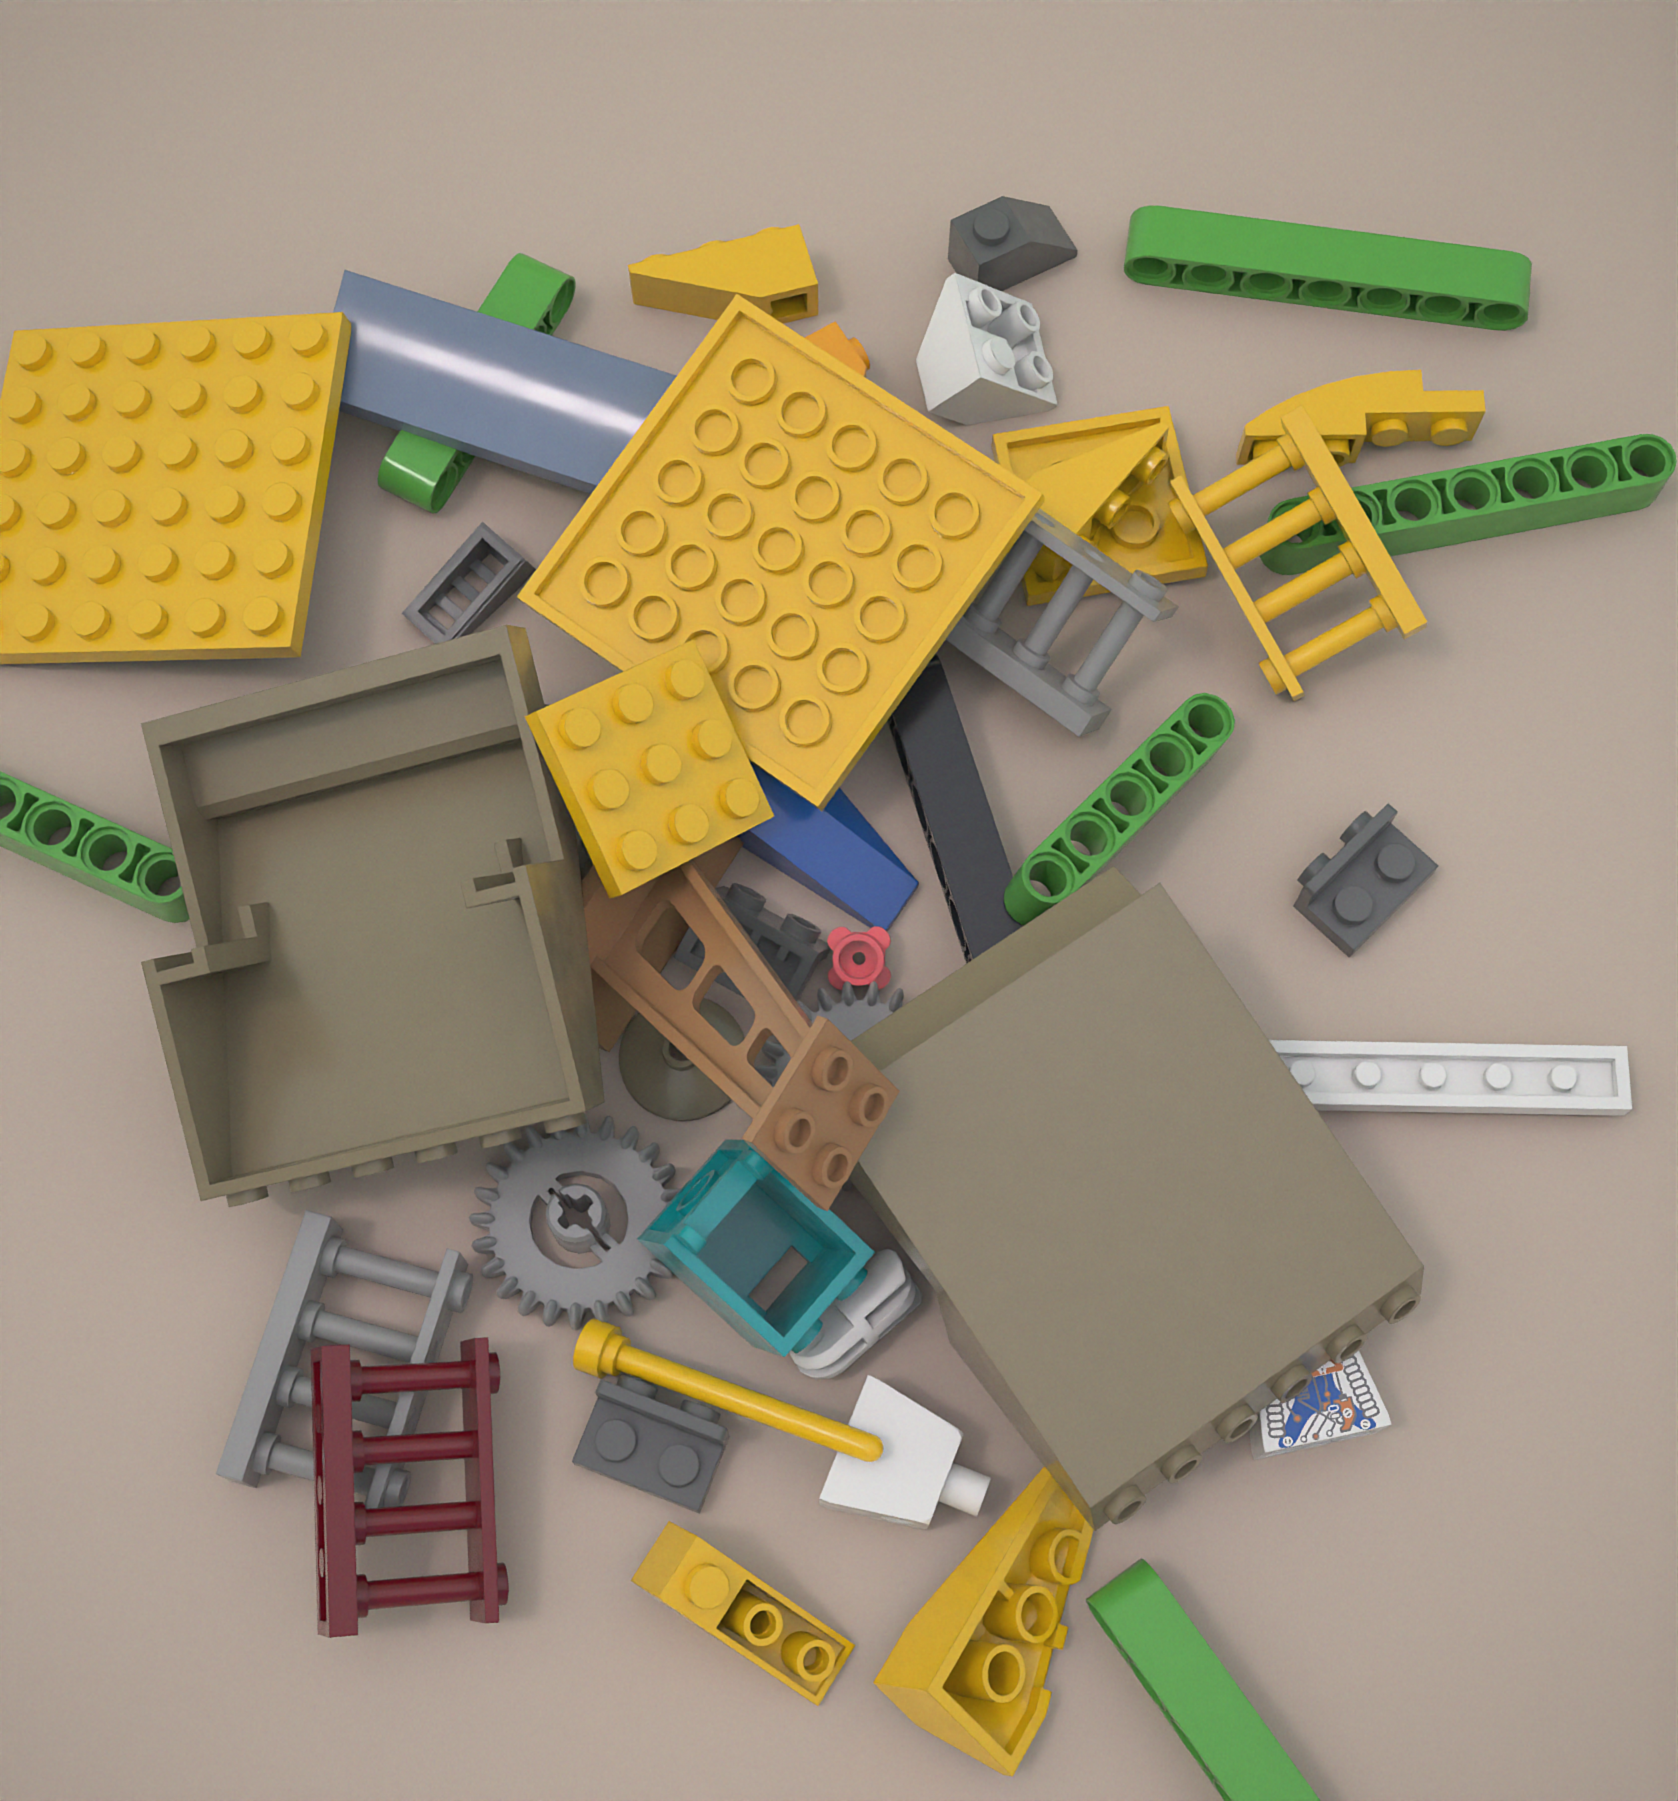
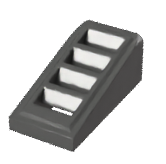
(452, 574)

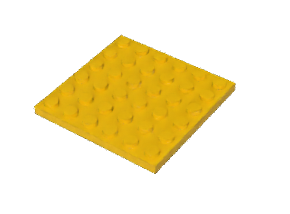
(165, 487)
(794, 535)

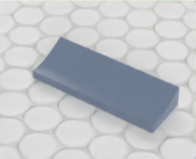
(490, 384)

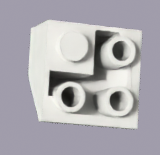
(983, 356)

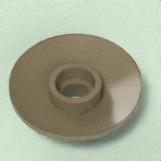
(670, 1086)

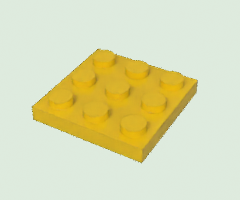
(1148, 532)
(650, 768)

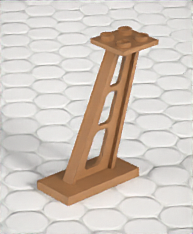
(829, 1092)

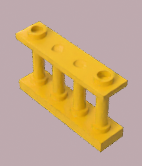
(1327, 502)

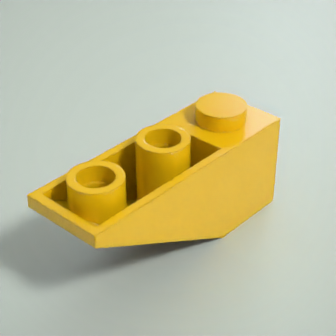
(762, 268)
(1096, 488)
(743, 1612)

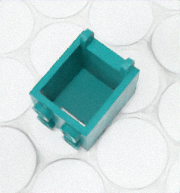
(734, 1228)

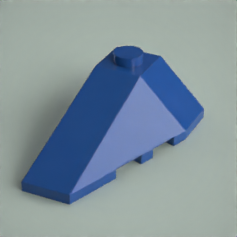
(831, 854)

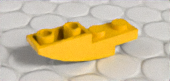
(1374, 409)

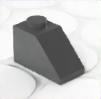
(1007, 242)

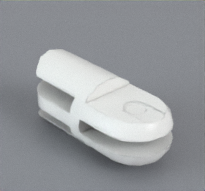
(861, 1319)

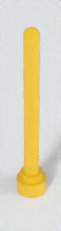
(605, 1351)

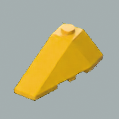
(985, 1639)

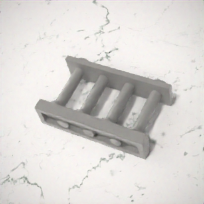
(1025, 662)
(299, 1318)

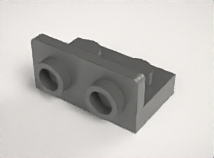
(1363, 881)
(787, 943)
(652, 1444)

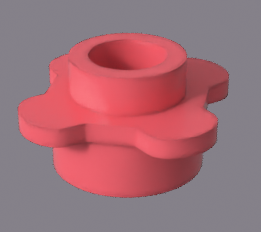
(871, 944)

